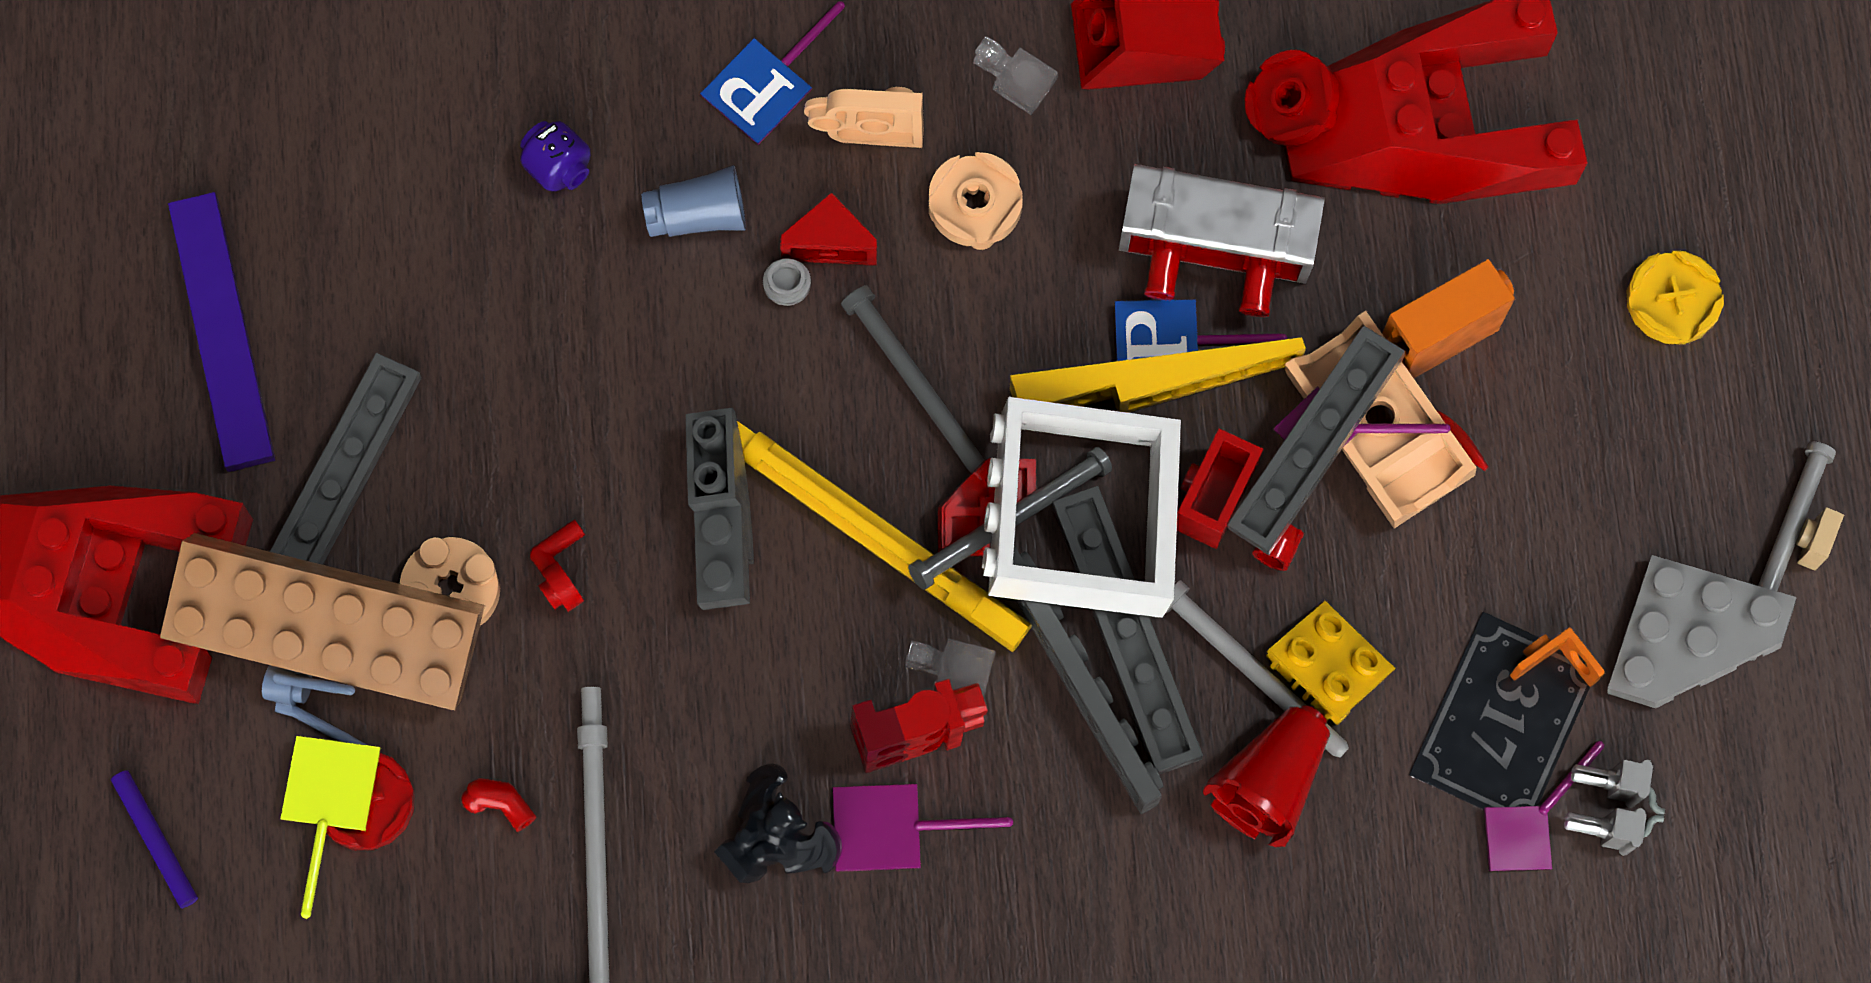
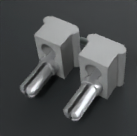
(1627, 783)

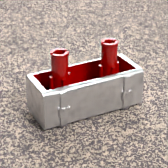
(1221, 227)

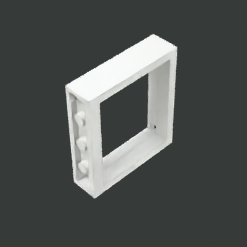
(1071, 588)

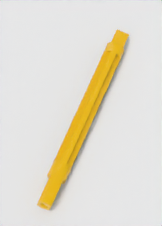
(880, 537)

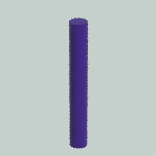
(154, 839)

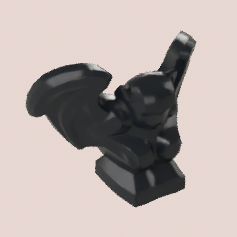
(773, 834)

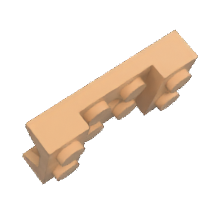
(1399, 468)

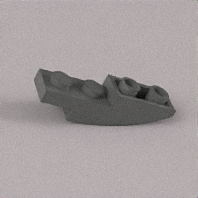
(720, 508)

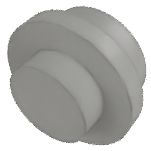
(787, 282)

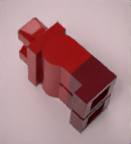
(916, 726)

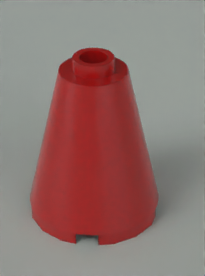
(1272, 776)

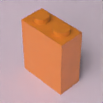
(1451, 317)

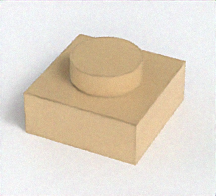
(1818, 538)

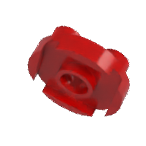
(1311, 114)

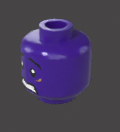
(555, 156)

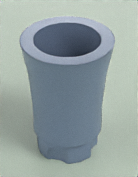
(696, 205)

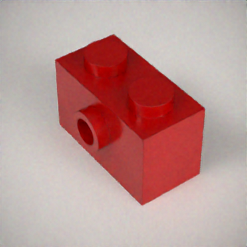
(1216, 487)

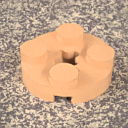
(980, 225)
(456, 557)

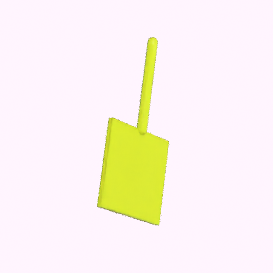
(328, 787)

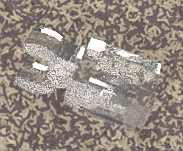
(1020, 78)
(960, 663)

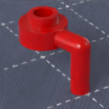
(557, 585)

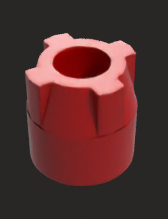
(1283, 552)

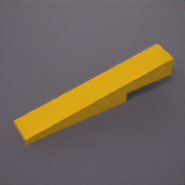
(1154, 379)

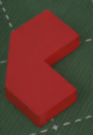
(968, 503)

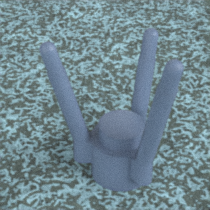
(290, 687)

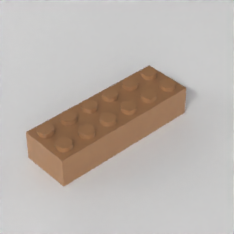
(322, 621)

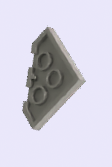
(1693, 631)

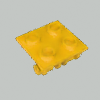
(1329, 662)

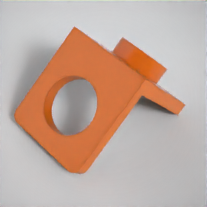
(1570, 646)

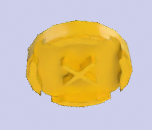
(1675, 297)

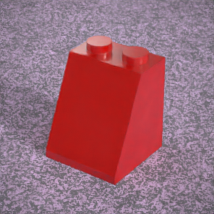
(1146, 41)

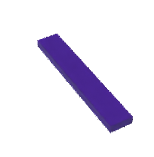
(221, 332)

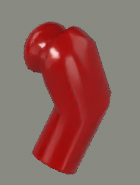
(498, 795)

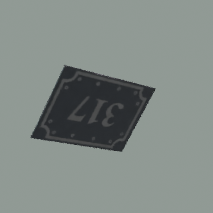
(1499, 735)

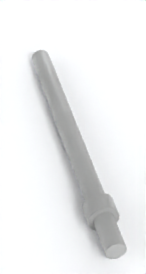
(592, 740)

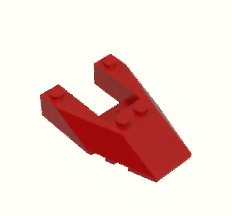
(1409, 117)
(72, 571)

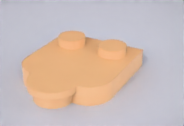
(869, 116)

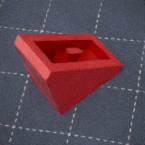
(829, 236)

